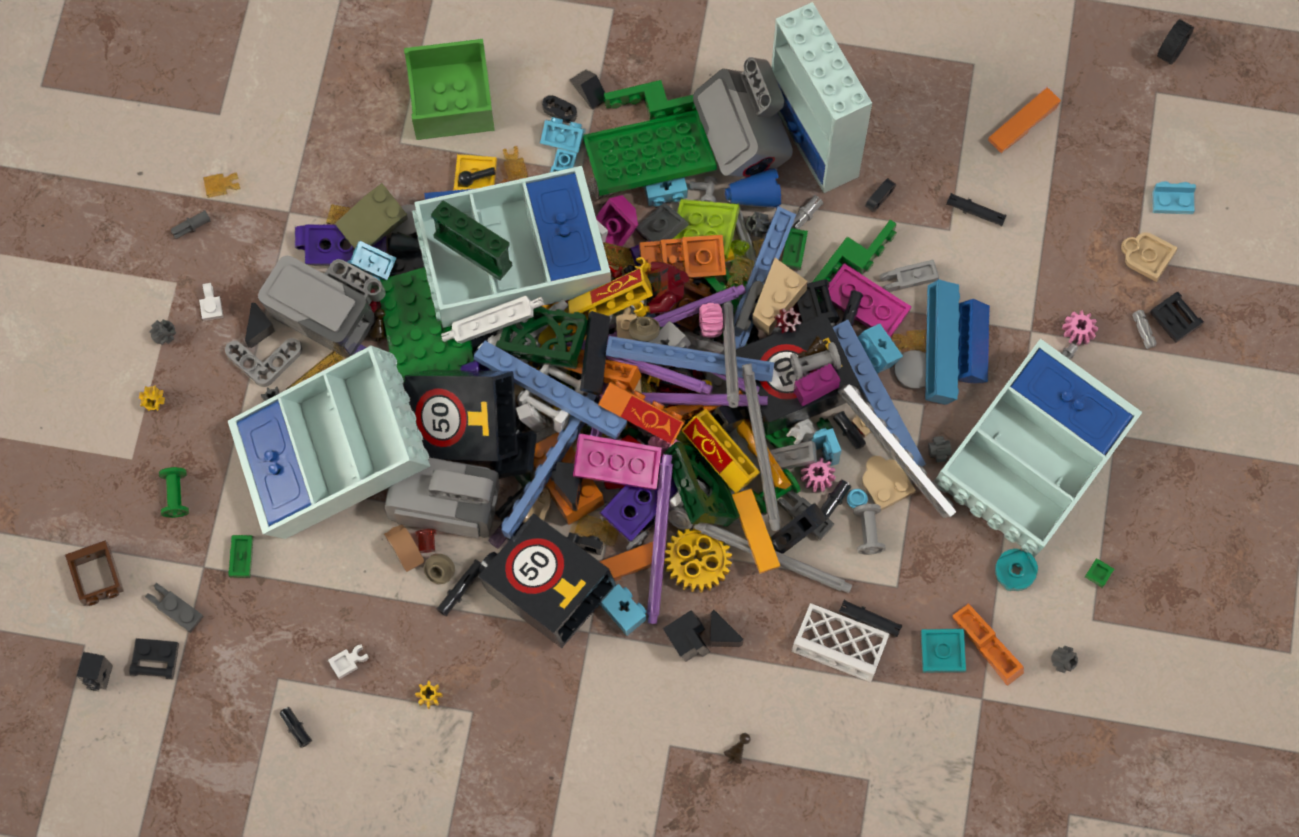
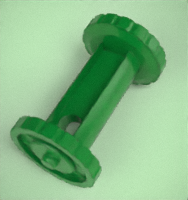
(779, 492)
(174, 505)

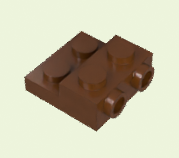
(691, 293)

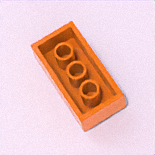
(590, 495)

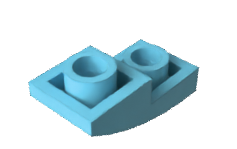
(563, 160)

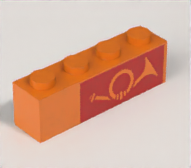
(642, 412)

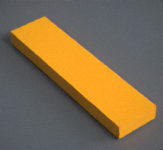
(756, 531)

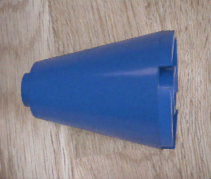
(756, 190)

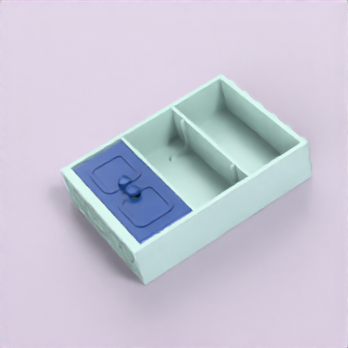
(822, 97)
(550, 237)
(328, 443)
(1037, 448)

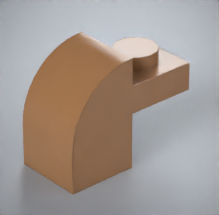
(404, 547)

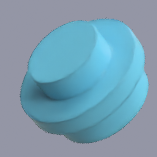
(856, 498)

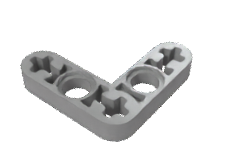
(261, 368)

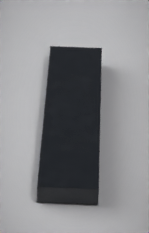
(595, 353)

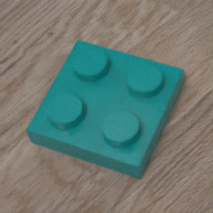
(943, 650)

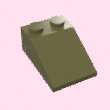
(372, 217)

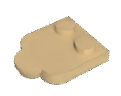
(1148, 254)
(886, 482)

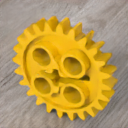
(705, 575)

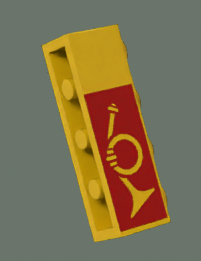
(613, 295)
(720, 451)

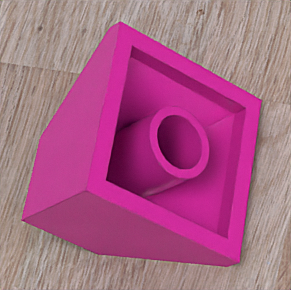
(619, 219)

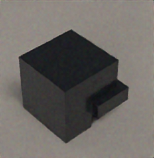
(685, 636)

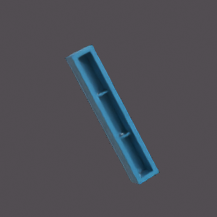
(942, 342)

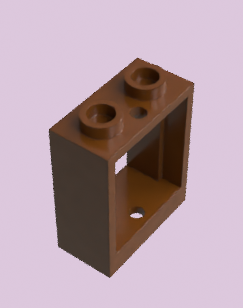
(89, 554)

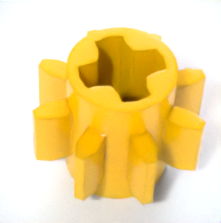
(151, 398)
(424, 691)

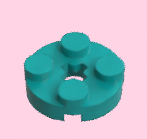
(1021, 559)

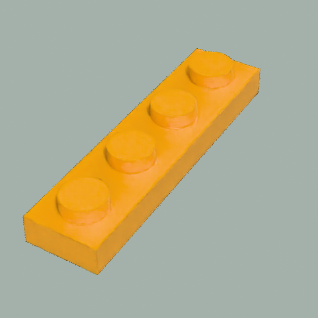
(779, 477)

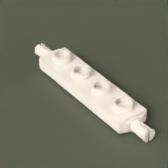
(492, 319)

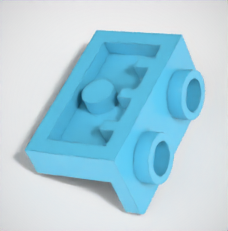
(562, 135)
(1173, 198)
(372, 261)
(827, 439)

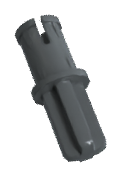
(190, 224)

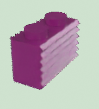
(816, 384)

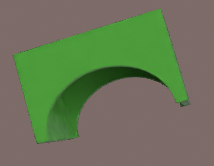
(449, 89)

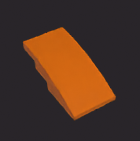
(695, 255)

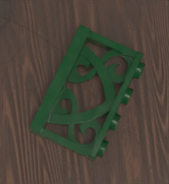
(471, 240)
(544, 355)
(694, 499)

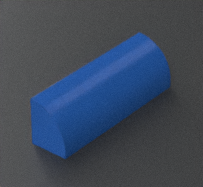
(973, 341)

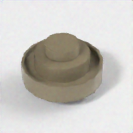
(644, 328)
(439, 568)

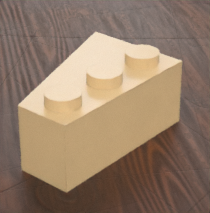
(780, 291)

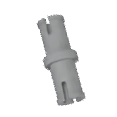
(806, 212)

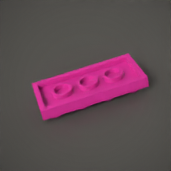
(875, 306)
(617, 462)

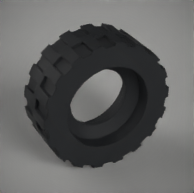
(1175, 41)

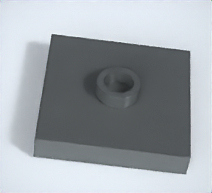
(661, 224)

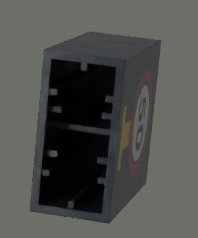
(783, 405)
(464, 413)
(546, 580)

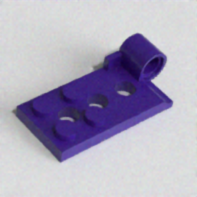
(309, 237)
(643, 511)

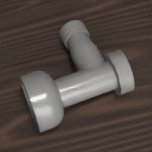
(708, 185)

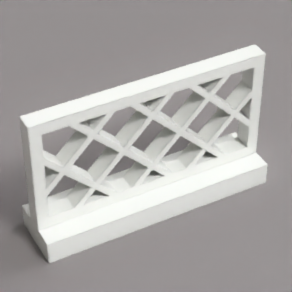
(834, 658)

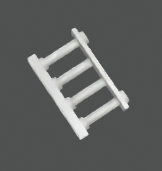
(559, 417)

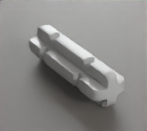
(1144, 329)

